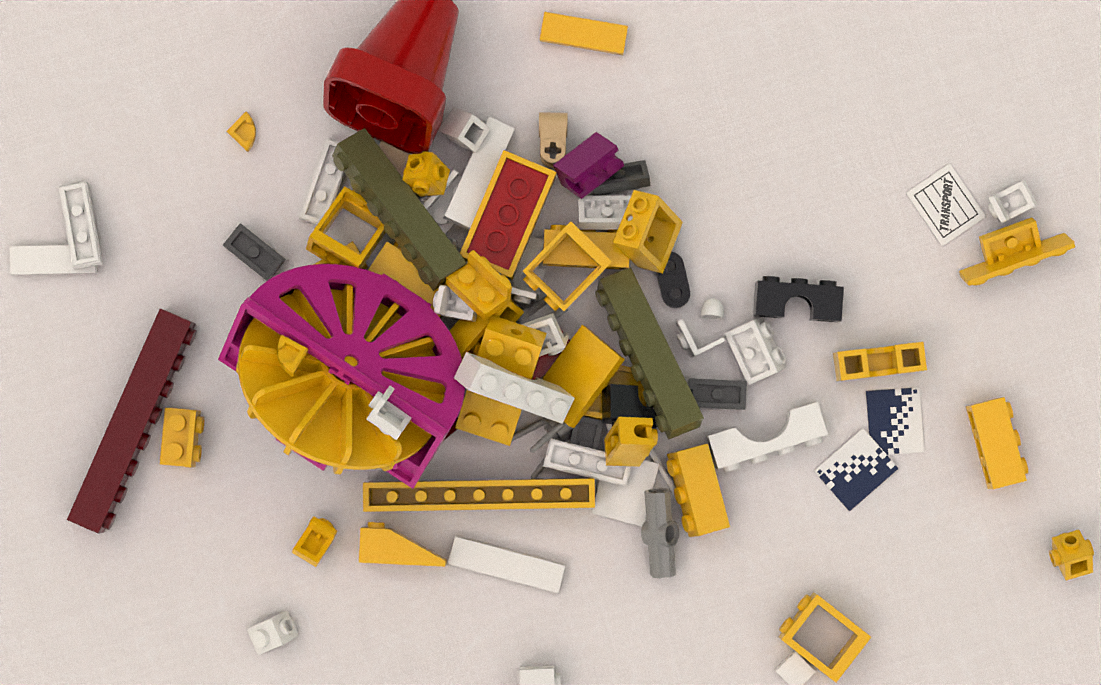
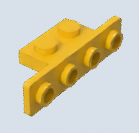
(1012, 249)

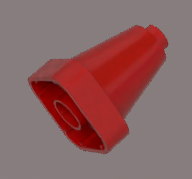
(396, 76)

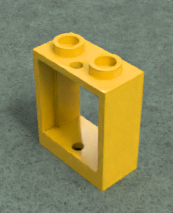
(651, 232)
(587, 245)
(332, 250)
(846, 654)

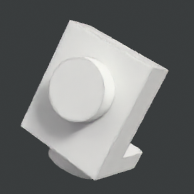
(1011, 202)
(450, 305)
(386, 415)
(272, 632)

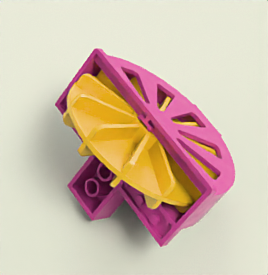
(359, 340)

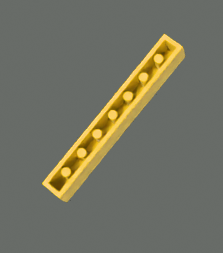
(479, 494)

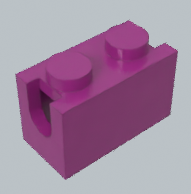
(588, 165)

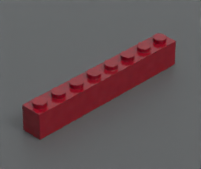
(131, 422)

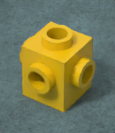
(426, 174)
(1072, 554)

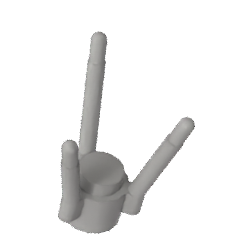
(554, 431)

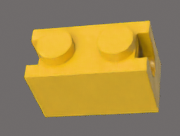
(630, 441)

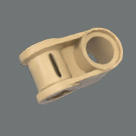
(552, 135)

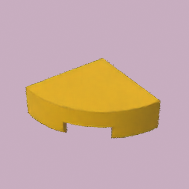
(243, 131)
(290, 354)

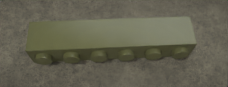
(397, 208)
(649, 354)

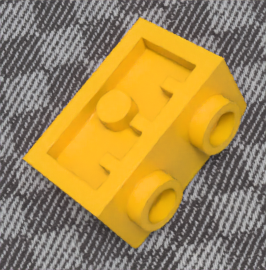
(480, 286)
(180, 437)

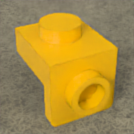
(315, 540)

